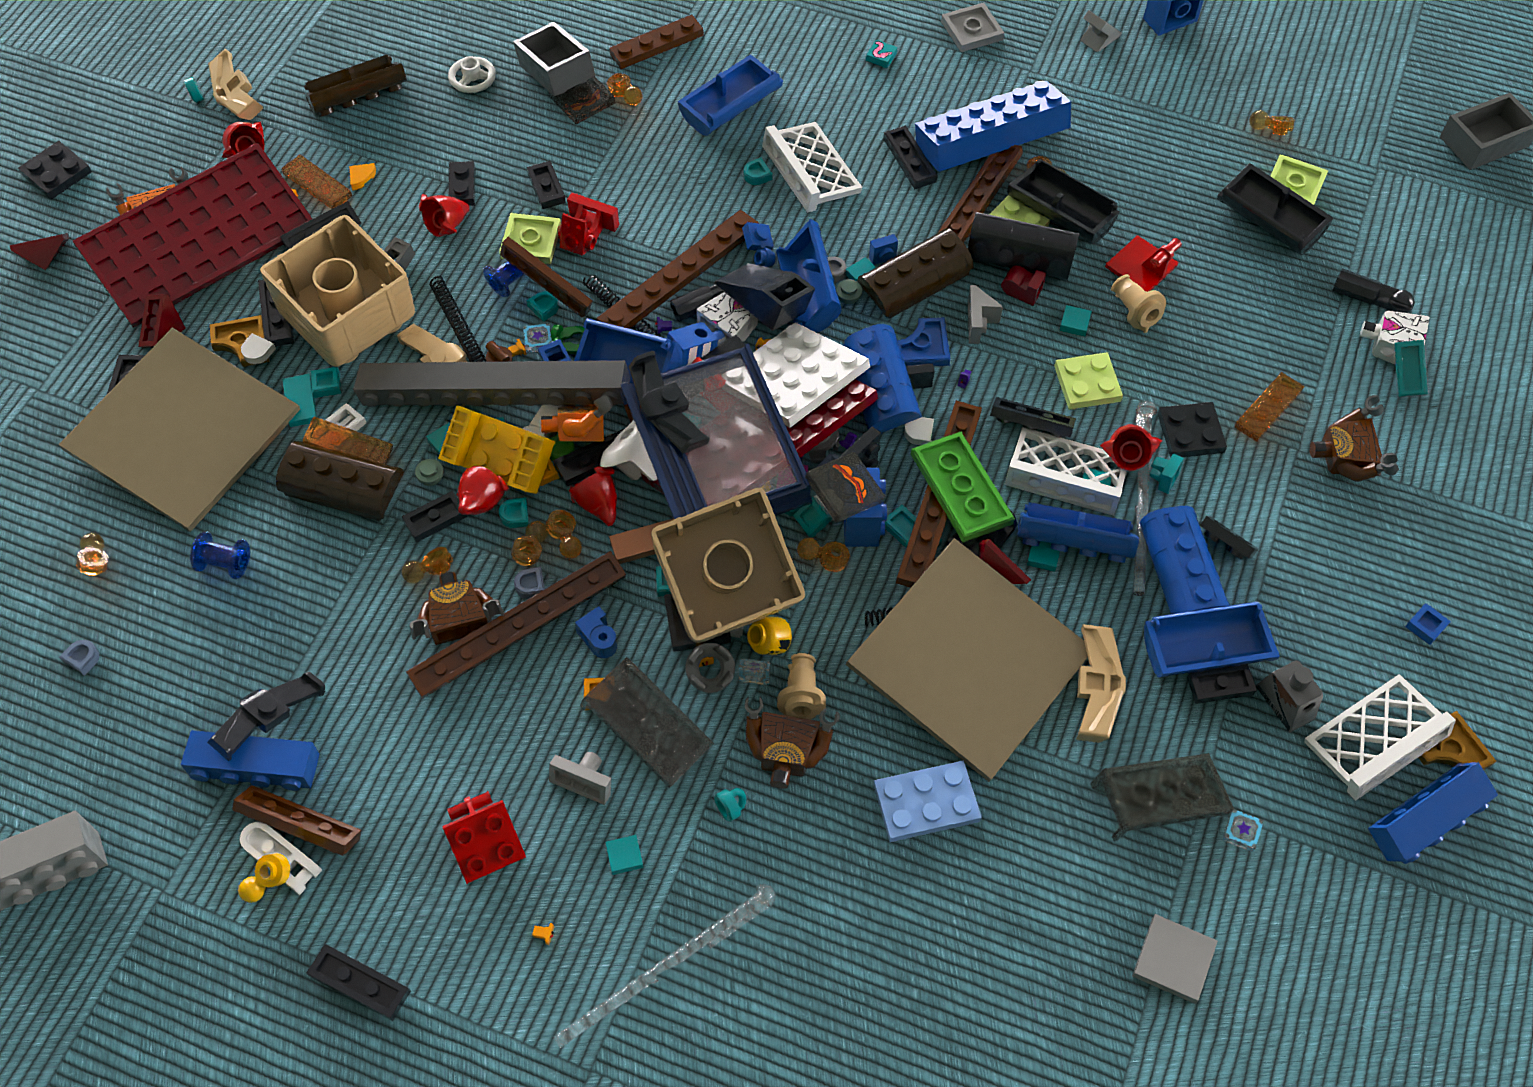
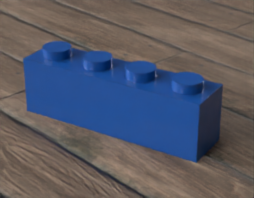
(256, 761)
(1433, 812)

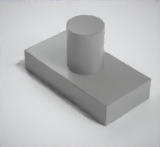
(581, 777)

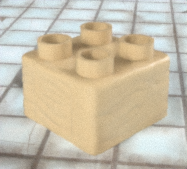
(339, 290)
(727, 565)

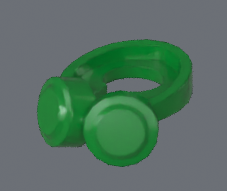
(561, 333)

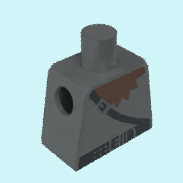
(1292, 695)

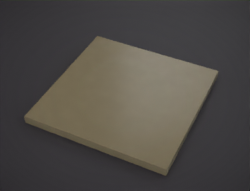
(180, 428)
(970, 659)

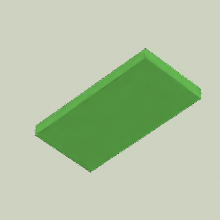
(962, 486)

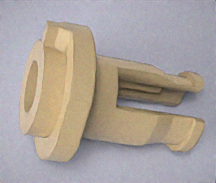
(1143, 306)
(801, 696)

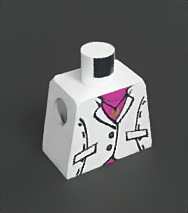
(728, 316)
(1394, 328)

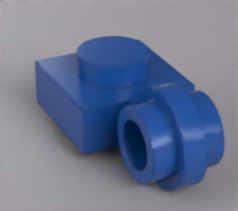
(759, 239)

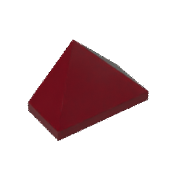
(41, 251)
(158, 319)
(1001, 563)

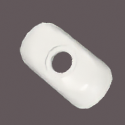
(629, 454)

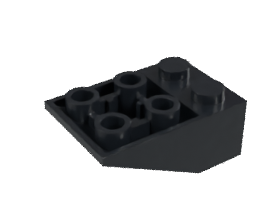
(768, 293)

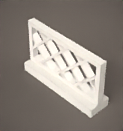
(794, 169)
(1063, 485)
(1396, 756)

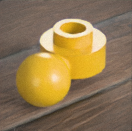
(253, 888)

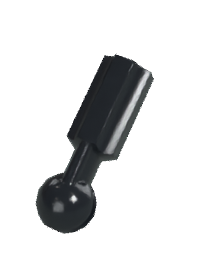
(1373, 292)
(687, 304)

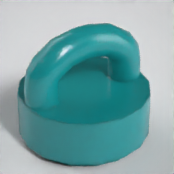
(728, 805)

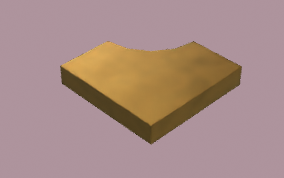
(232, 334)
(1459, 747)

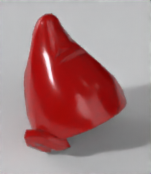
(241, 136)
(442, 213)
(1131, 447)
(479, 490)
(597, 495)

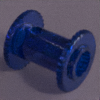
(501, 277)
(233, 558)

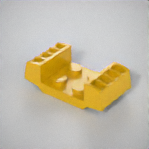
(498, 446)

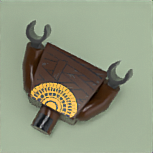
(1353, 446)
(454, 610)
(787, 743)

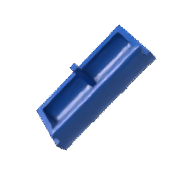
(728, 95)
(809, 260)
(616, 343)
(887, 376)
(1079, 530)
(1182, 560)
(1209, 639)

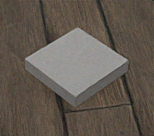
(972, 27)
(1175, 958)

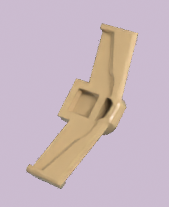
(232, 87)
(430, 346)
(1100, 683)

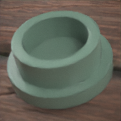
(849, 291)
(429, 472)

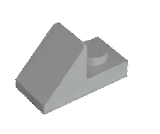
(1099, 32)
(981, 310)

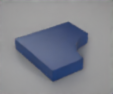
(927, 344)

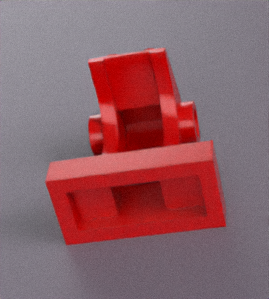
(582, 227)

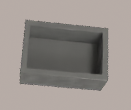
(554, 58)
(1489, 131)

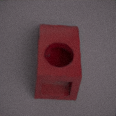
(1023, 284)

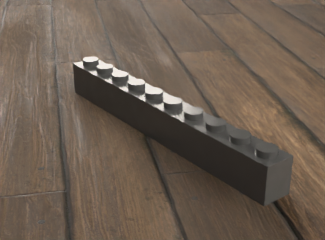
(490, 383)

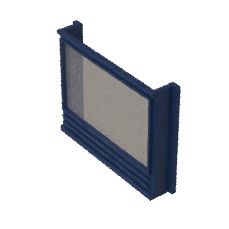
(746, 436)

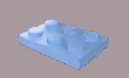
(927, 801)

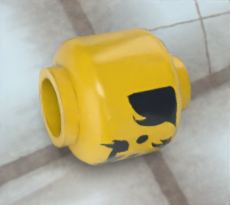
(770, 636)

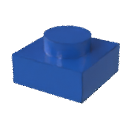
(883, 249)
(1427, 624)

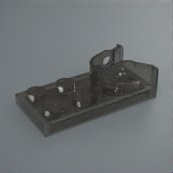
(647, 721)
(1163, 792)

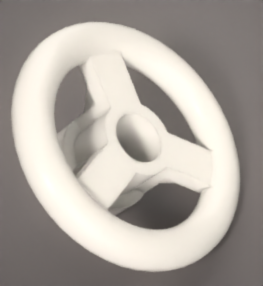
(471, 72)

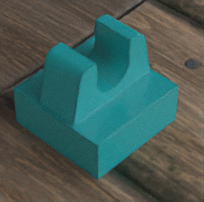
(1166, 471)

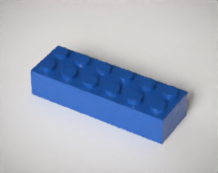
(993, 125)

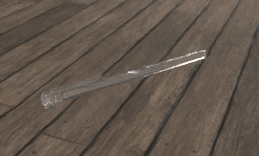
(1144, 414)
(712, 935)

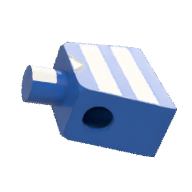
(696, 341)

